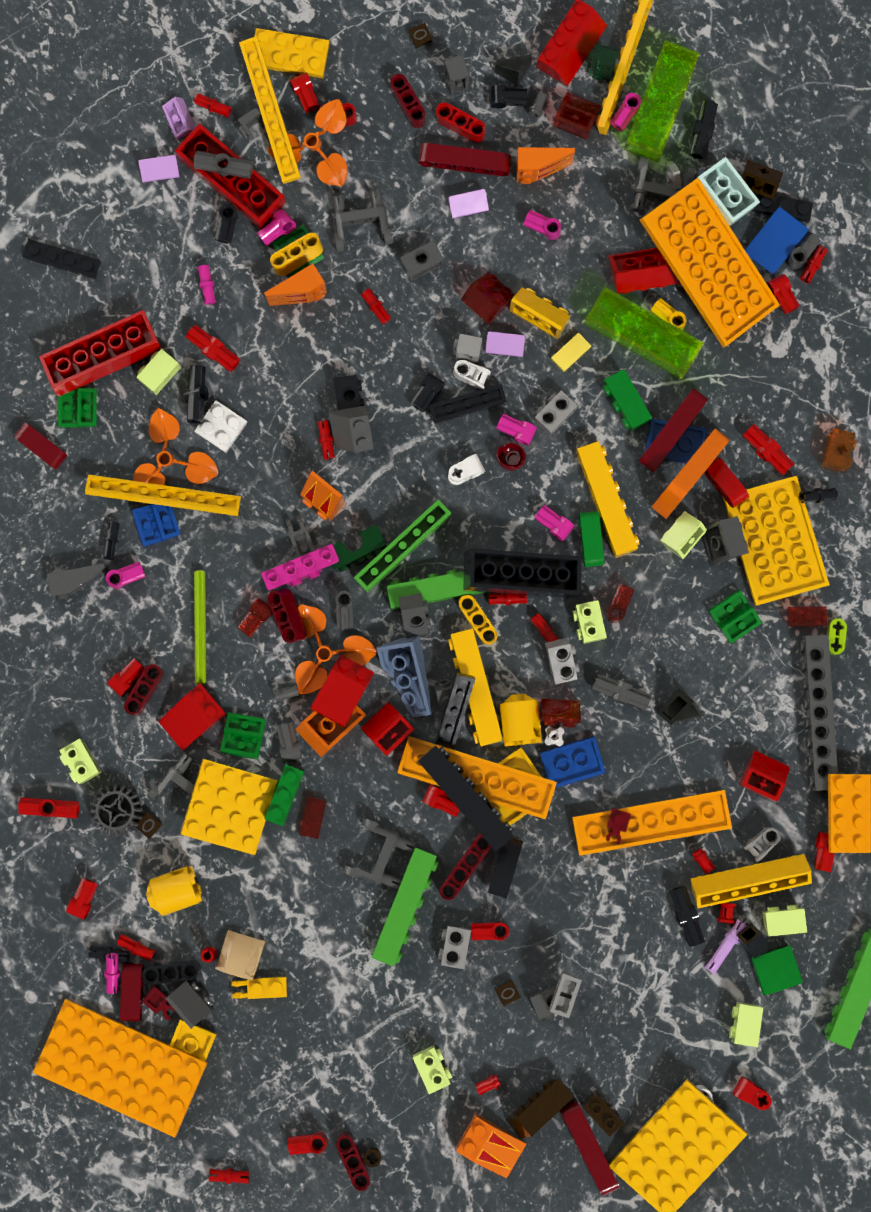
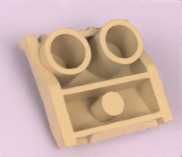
(240, 955)

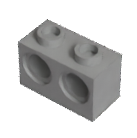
(467, 348)
(559, 415)
(557, 662)
(459, 947)
(565, 994)

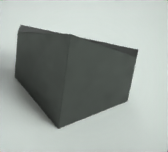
(513, 68)
(679, 708)

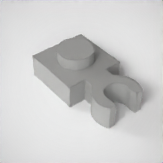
(673, 175)

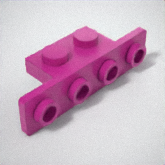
(300, 568)

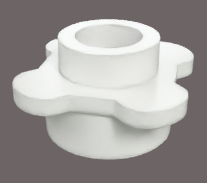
(550, 732)

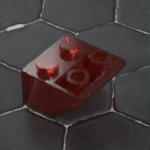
(576, 115)
(488, 297)
(560, 711)

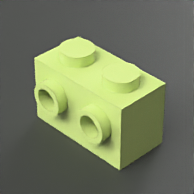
(158, 371)
(683, 534)
(589, 622)
(80, 761)
(784, 921)
(746, 1024)
(431, 1069)

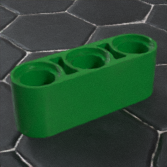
(591, 539)

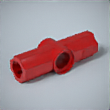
(213, 348)
(768, 449)
(36, 807)

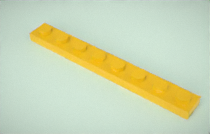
(621, 70)
(270, 110)
(162, 495)

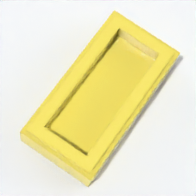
(571, 352)

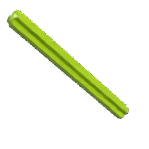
(200, 626)

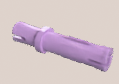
(725, 947)

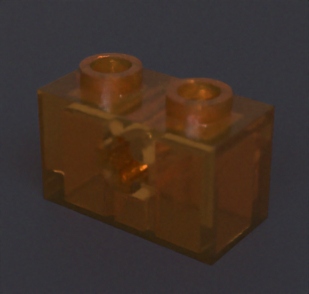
(832, 459)

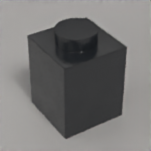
(753, 941)

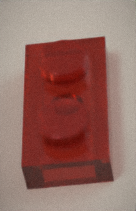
(806, 616)
(312, 817)

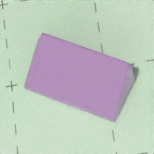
(178, 117)
(159, 168)
(468, 203)
(505, 344)

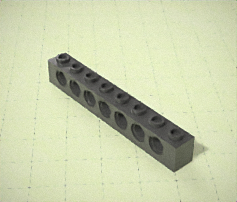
(820, 644)

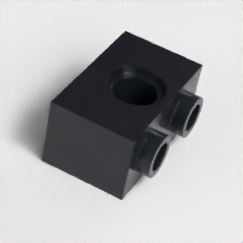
(346, 385)

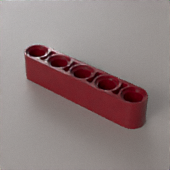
(464, 159)
(673, 430)
(462, 865)
(589, 1148)

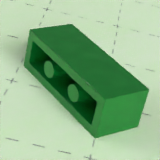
(626, 400)
(284, 795)

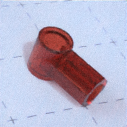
(620, 602)
(258, 613)

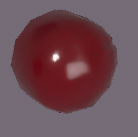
(511, 456)

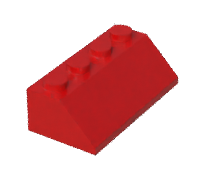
(571, 43)
(640, 271)

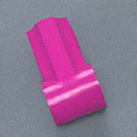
(625, 112)
(280, 224)
(541, 224)
(521, 431)
(558, 526)
(127, 575)

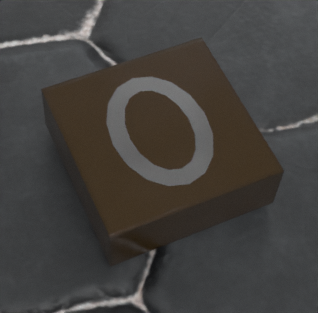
(420, 35)
(149, 825)
(507, 993)

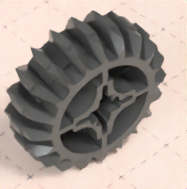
(113, 819)

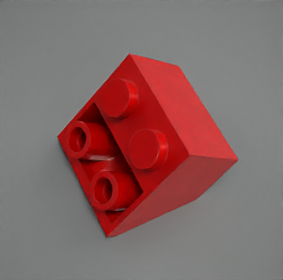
(387, 729)
(765, 776)

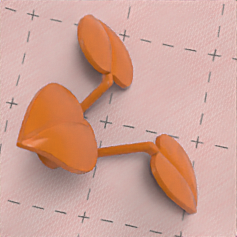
(332, 119)
(163, 428)
(309, 675)

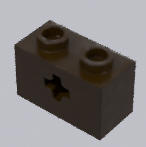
(761, 179)
(602, 1113)

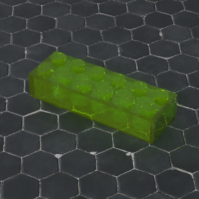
(661, 101)
(643, 333)

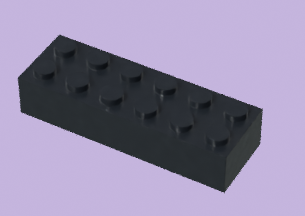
(522, 573)
(467, 800)

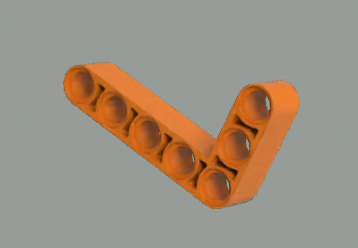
(690, 473)

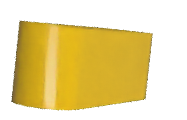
(291, 261)
(473, 611)

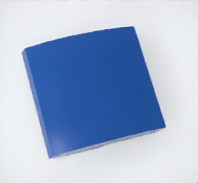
(155, 524)

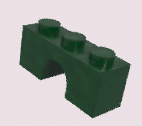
(371, 544)

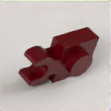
(618, 822)
(156, 1001)

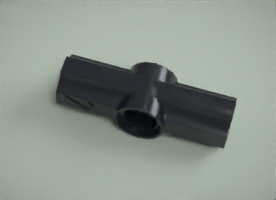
(703, 129)
(196, 394)
(687, 916)

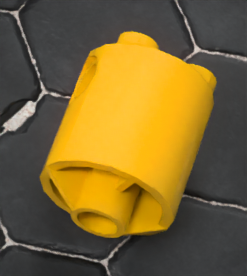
(520, 720)
(174, 891)

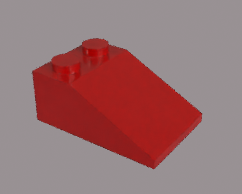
(342, 690)
(192, 716)

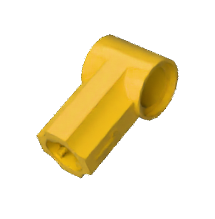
(668, 313)

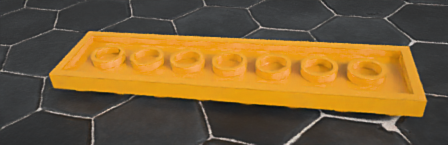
(497, 782)
(655, 822)

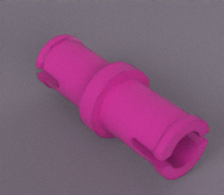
(206, 284)
(112, 973)

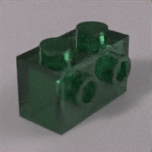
(602, 62)

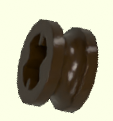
(377, 1154)

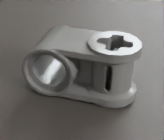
(761, 843)

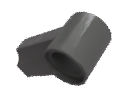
(803, 250)
(344, 613)
(289, 746)

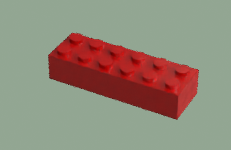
(251, 197)
(100, 353)

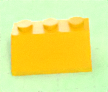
(539, 312)

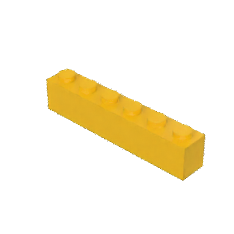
(606, 499)
(480, 702)
(751, 881)

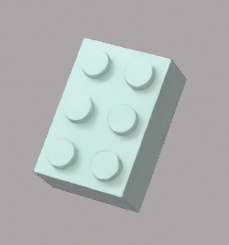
(728, 191)

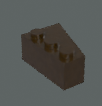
(539, 1108)

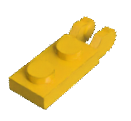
(262, 988)

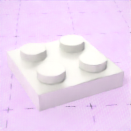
(221, 426)

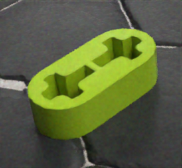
(841, 637)

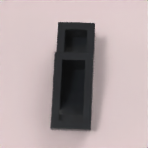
(505, 868)

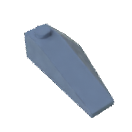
(406, 668)

